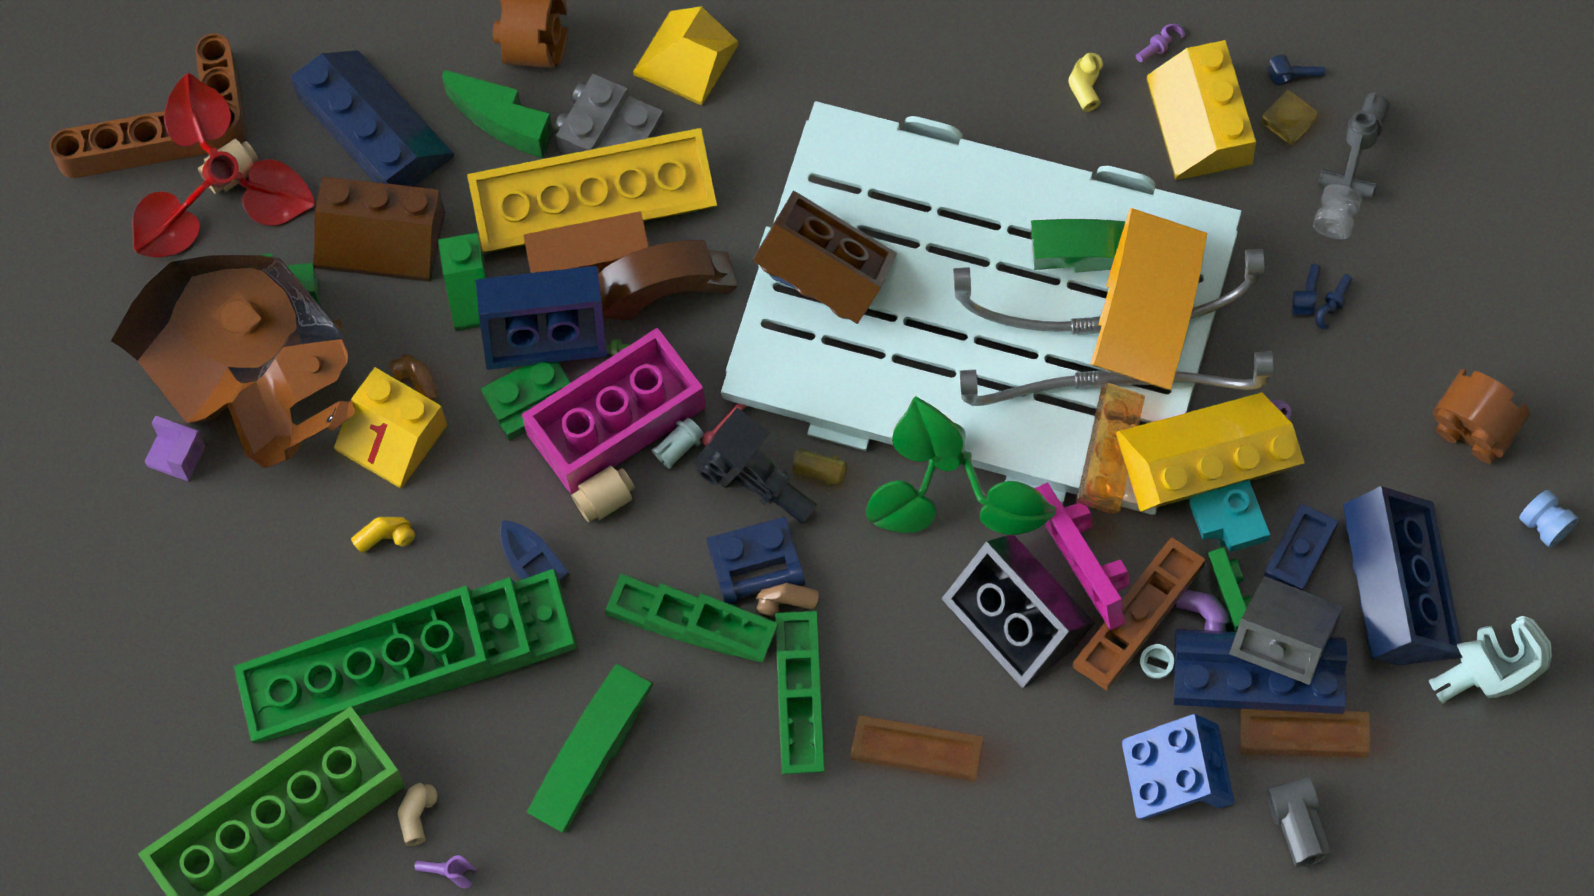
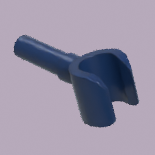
(1282, 72)
(1305, 300)

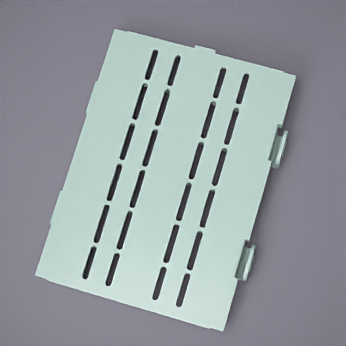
(929, 163)

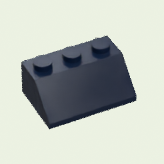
(541, 317)

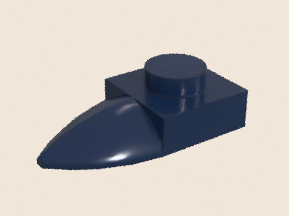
(528, 552)

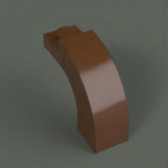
(661, 271)

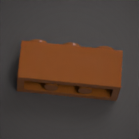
(586, 243)

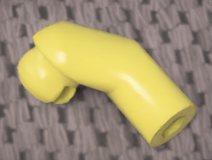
(1082, 81)

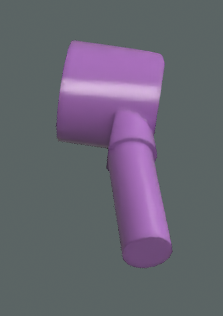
(452, 869)

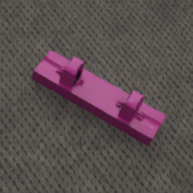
(1098, 581)

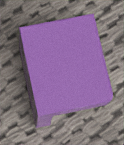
(175, 449)

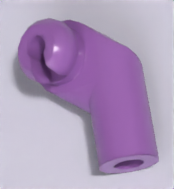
(1208, 607)

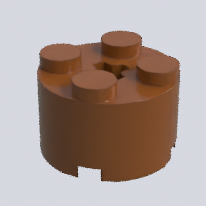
(531, 32)
(1480, 415)

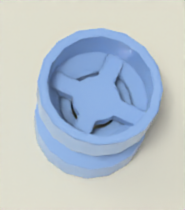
(1551, 521)

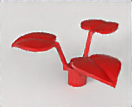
(202, 114)

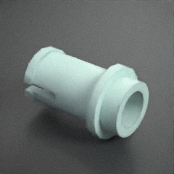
(678, 442)

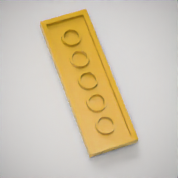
(647, 175)

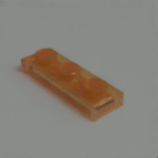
(1104, 467)
(1304, 733)
(917, 748)

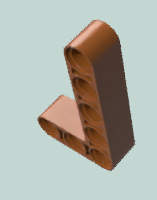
(131, 131)

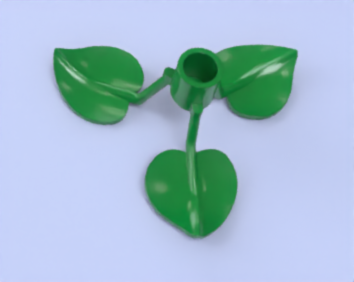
(930, 435)

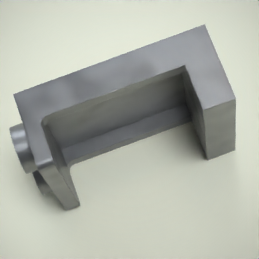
(1285, 630)

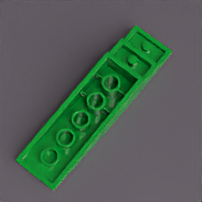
(406, 655)

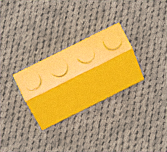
(1208, 450)

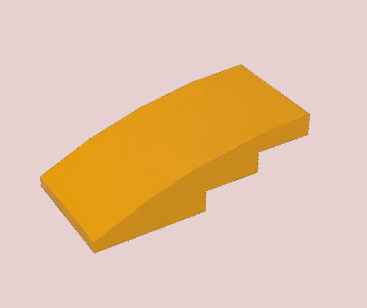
(1149, 299)

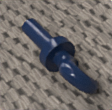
(1334, 301)

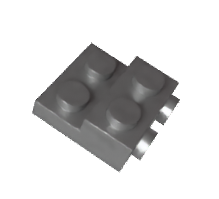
(604, 117)

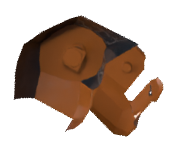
(238, 339)

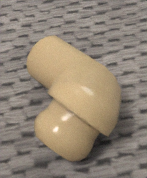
(410, 810)

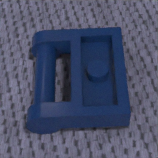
(752, 550)

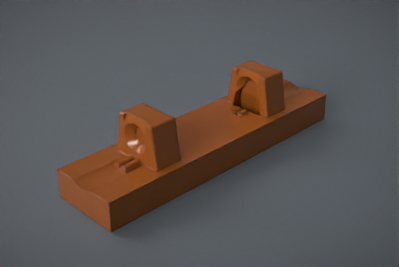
(1143, 611)

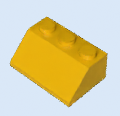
(1202, 112)

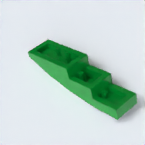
(691, 619)
(799, 693)
(590, 747)

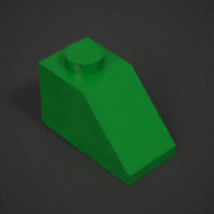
(461, 265)

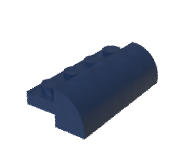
(1213, 678)

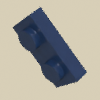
(1301, 547)

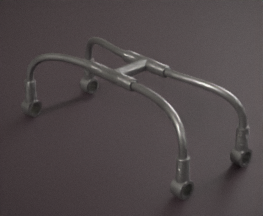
(968, 378)

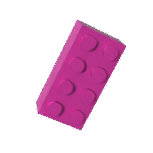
(614, 410)

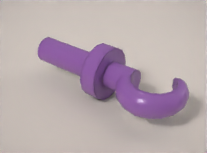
(1159, 43)

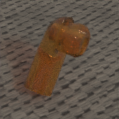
(417, 372)

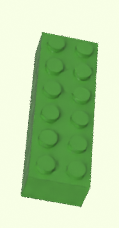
(276, 814)

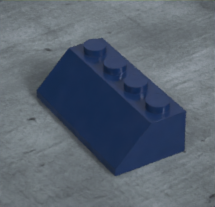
(369, 119)
(1402, 578)

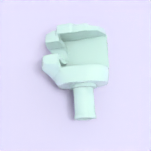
(1491, 669)

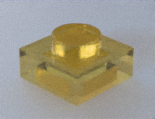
(1289, 117)

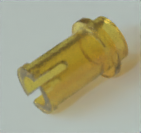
(820, 466)

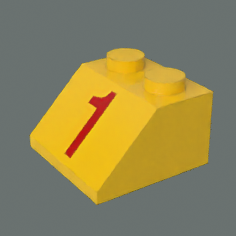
(390, 428)

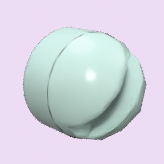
(1159, 653)

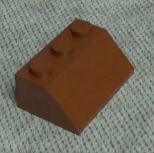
(377, 228)
(825, 257)

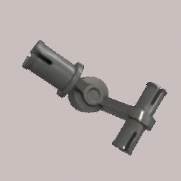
(1361, 134)

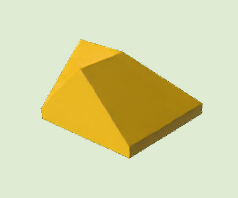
(687, 54)

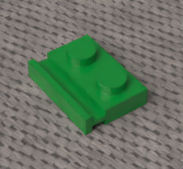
(520, 392)

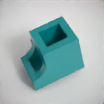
(1230, 516)

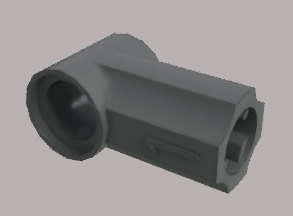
(1297, 811)

